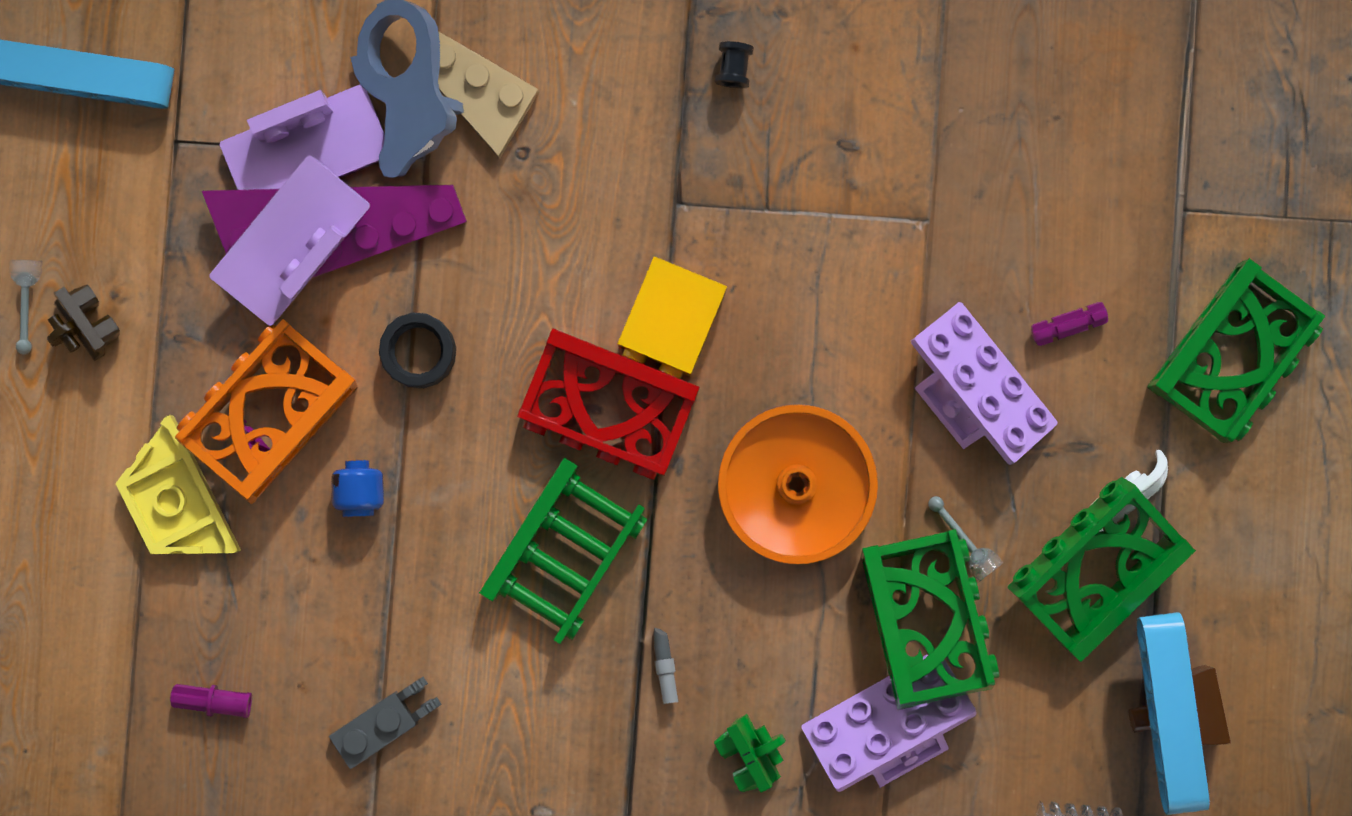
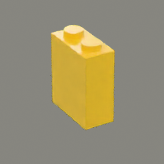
(671, 318)

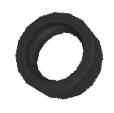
(391, 336)

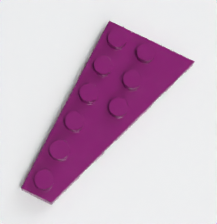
(394, 218)

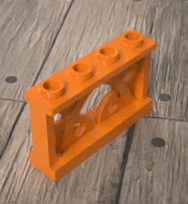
(265, 466)

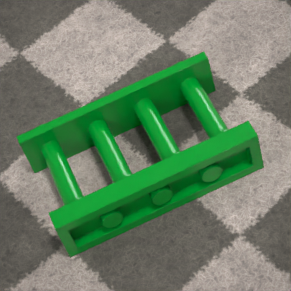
(525, 549)

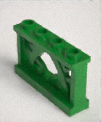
(1236, 296)
(1133, 587)
(905, 669)

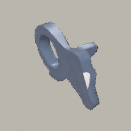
(414, 105)

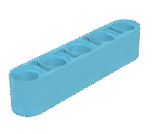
(85, 74)
(1173, 713)

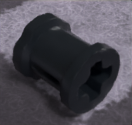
(734, 64)

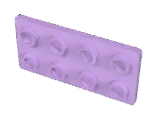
(334, 130)
(290, 240)
(978, 388)
(875, 738)

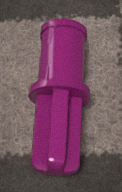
(211, 700)

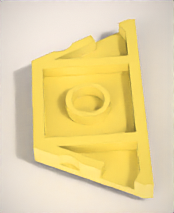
(173, 499)

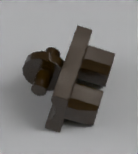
(73, 307)

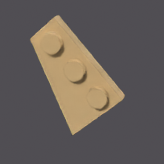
(490, 95)

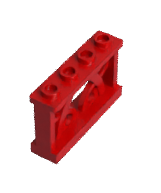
(580, 356)

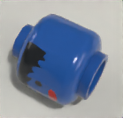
(357, 489)

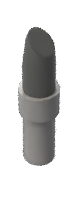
(665, 667)

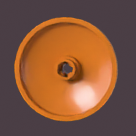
(836, 480)

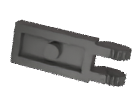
(380, 725)

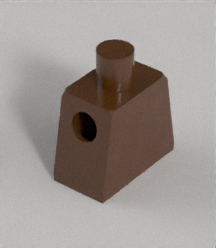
(1209, 709)

